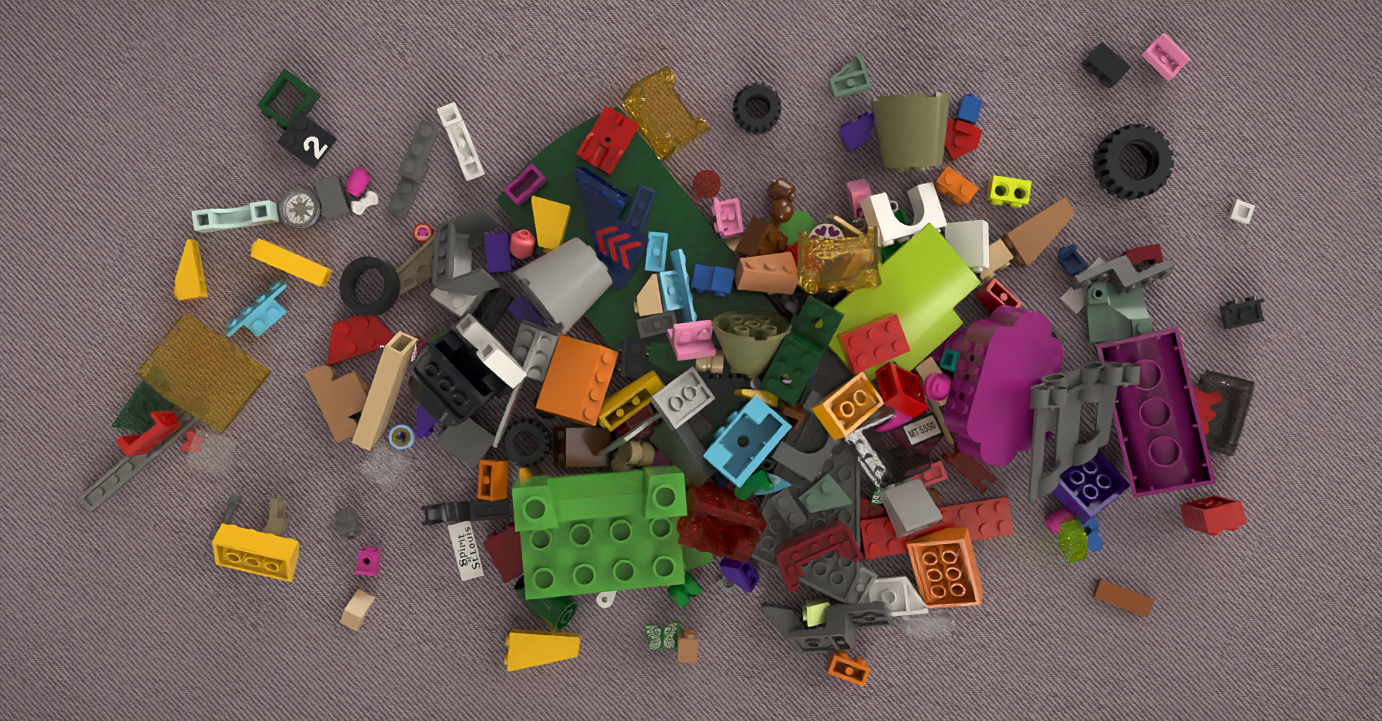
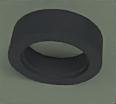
(349, 279)

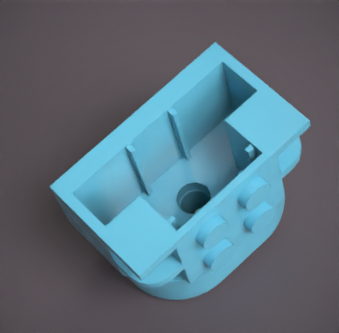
(762, 431)

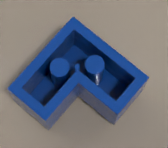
(712, 279)

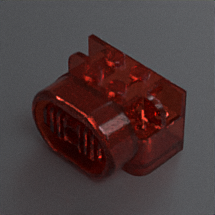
(720, 523)

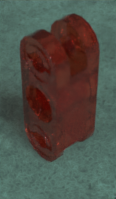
(969, 468)

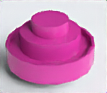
(937, 386)

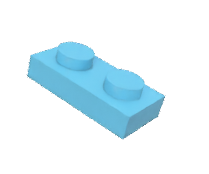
(656, 252)

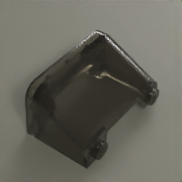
(1230, 412)

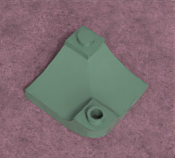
(1115, 315)

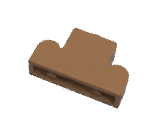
(339, 398)

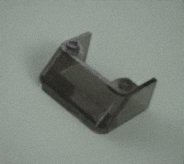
(880, 463)

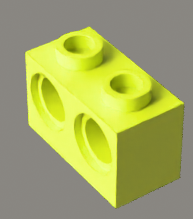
(1008, 187)

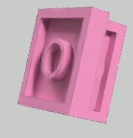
(692, 340)

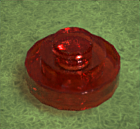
(706, 184)

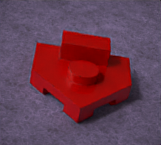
(961, 138)

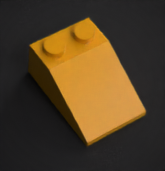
(848, 406)

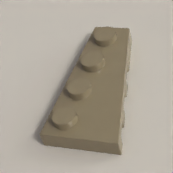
(417, 268)

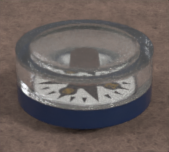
(300, 209)

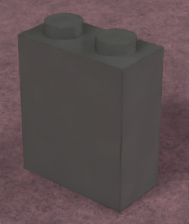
(467, 441)

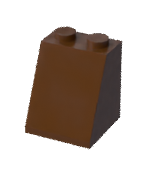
(580, 446)

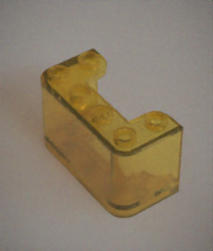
(840, 262)

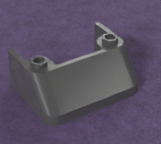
(454, 253)

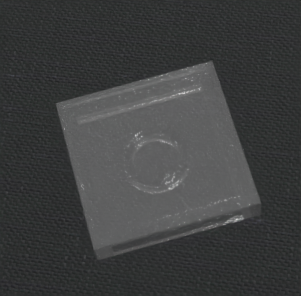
(210, 452)

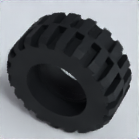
(1156, 153)

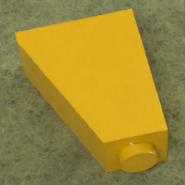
(550, 222)

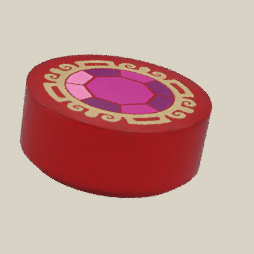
(423, 232)

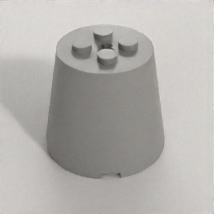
(564, 283)

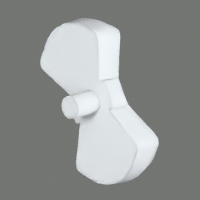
(359, 206)

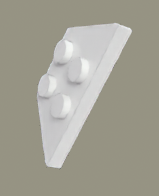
(898, 596)

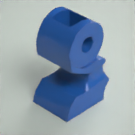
(1095, 542)

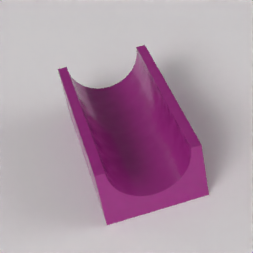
(1158, 417)

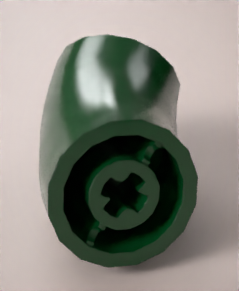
(553, 611)

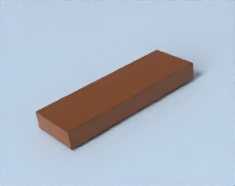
(1123, 598)

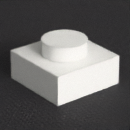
(1241, 212)

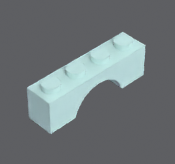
(245, 216)

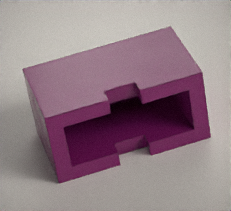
(525, 185)

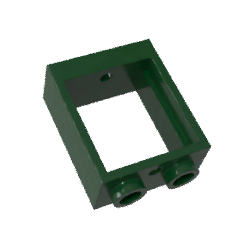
(304, 107)

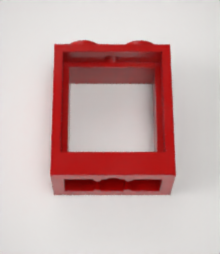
(892, 380)

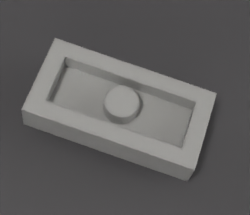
(863, 585)

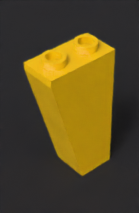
(290, 262)
(629, 400)
(539, 647)

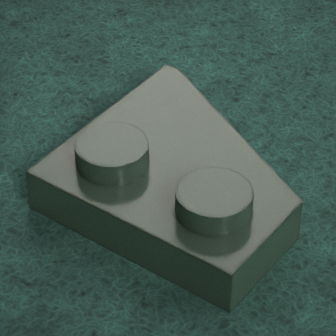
(851, 79)
(824, 495)

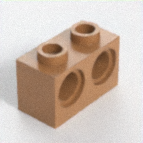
(687, 646)

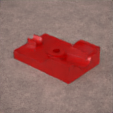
(603, 154)

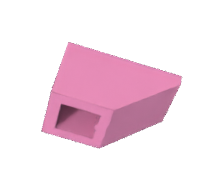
(857, 192)

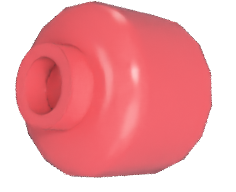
(522, 244)

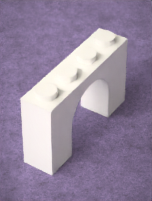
(925, 208)
(491, 351)

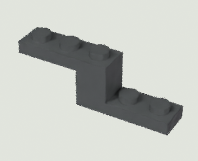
(413, 169)
(1122, 275)

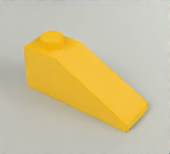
(190, 276)

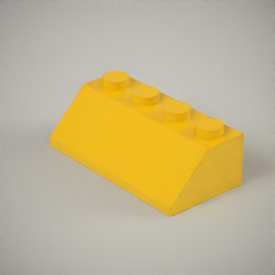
(256, 552)

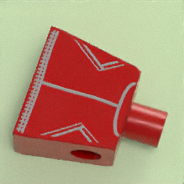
(635, 420)

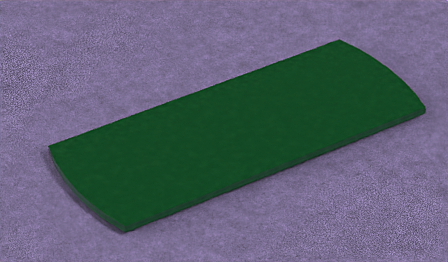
(672, 214)

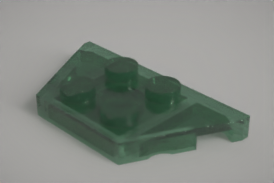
(139, 407)

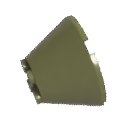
(750, 339)

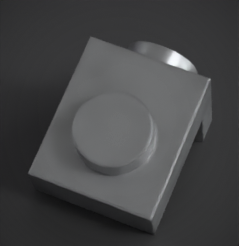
(347, 524)

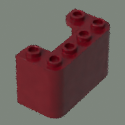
(811, 545)

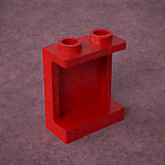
(139, 445)

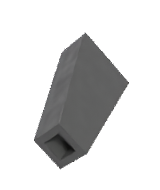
(683, 451)

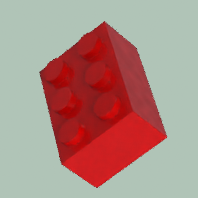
(873, 343)
(1213, 514)

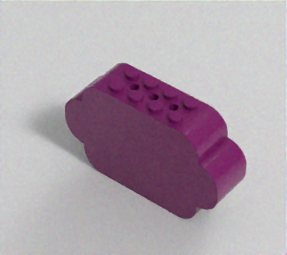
(994, 383)

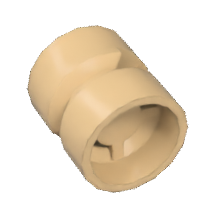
(711, 363)
(636, 453)

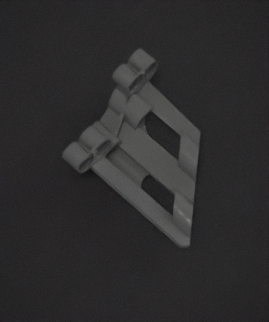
(1058, 410)

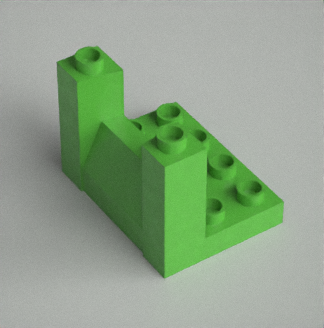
(600, 530)

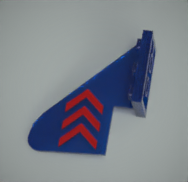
(612, 239)

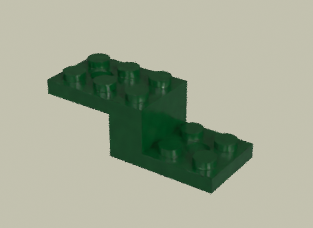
(802, 350)

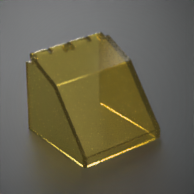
(203, 373)

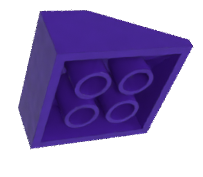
(1090, 487)

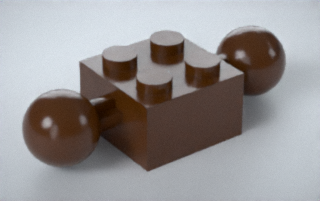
(763, 236)

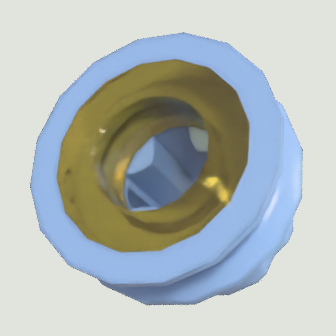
(394, 436)

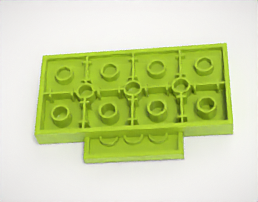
(919, 286)

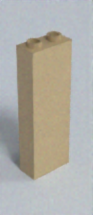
(384, 390)

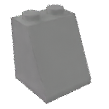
(909, 507)

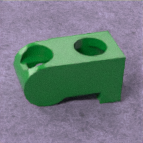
(754, 484)

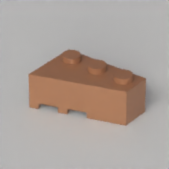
(767, 273)

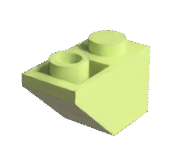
(815, 611)

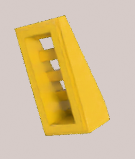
(768, 398)

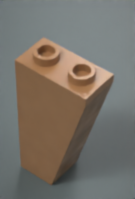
(1037, 232)

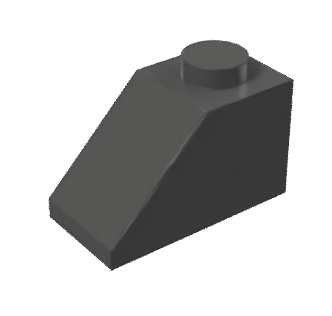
(783, 618)

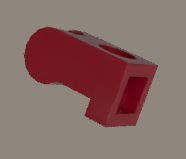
(1151, 253)

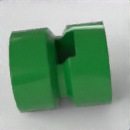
(683, 592)

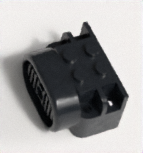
(451, 380)

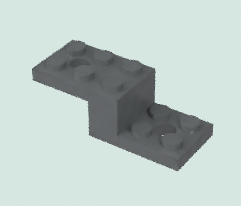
(841, 627)

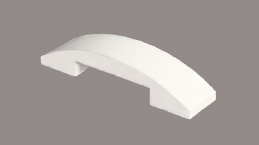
(461, 141)

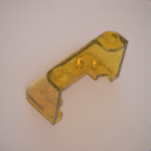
(662, 114)

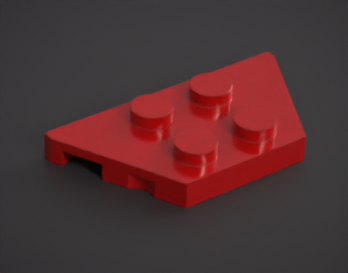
(356, 337)

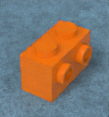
(955, 186)
(493, 479)
(848, 668)

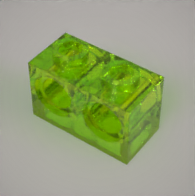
(1073, 541)

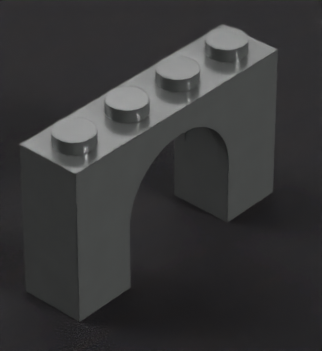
(806, 463)

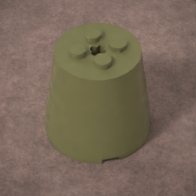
(911, 130)

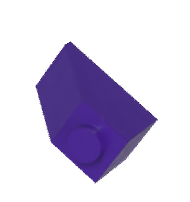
(740, 573)

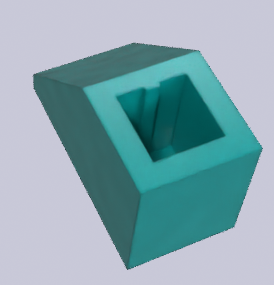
(949, 360)

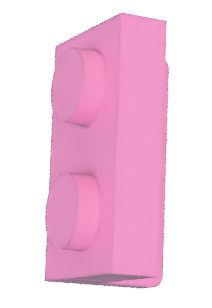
(1165, 56)
(729, 218)

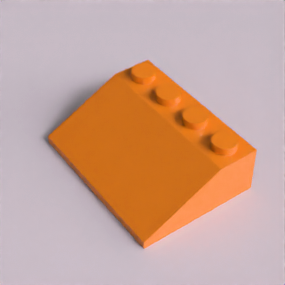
(577, 380)
(946, 569)

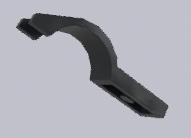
(466, 511)

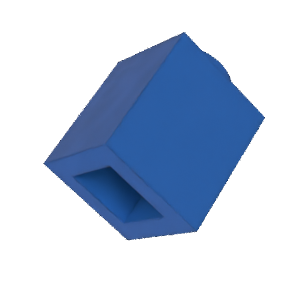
(969, 109)

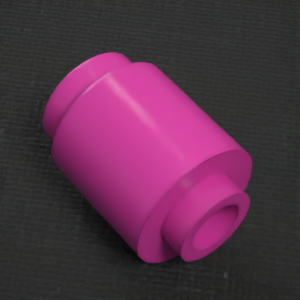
(357, 181)
(1058, 518)

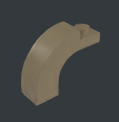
(277, 522)

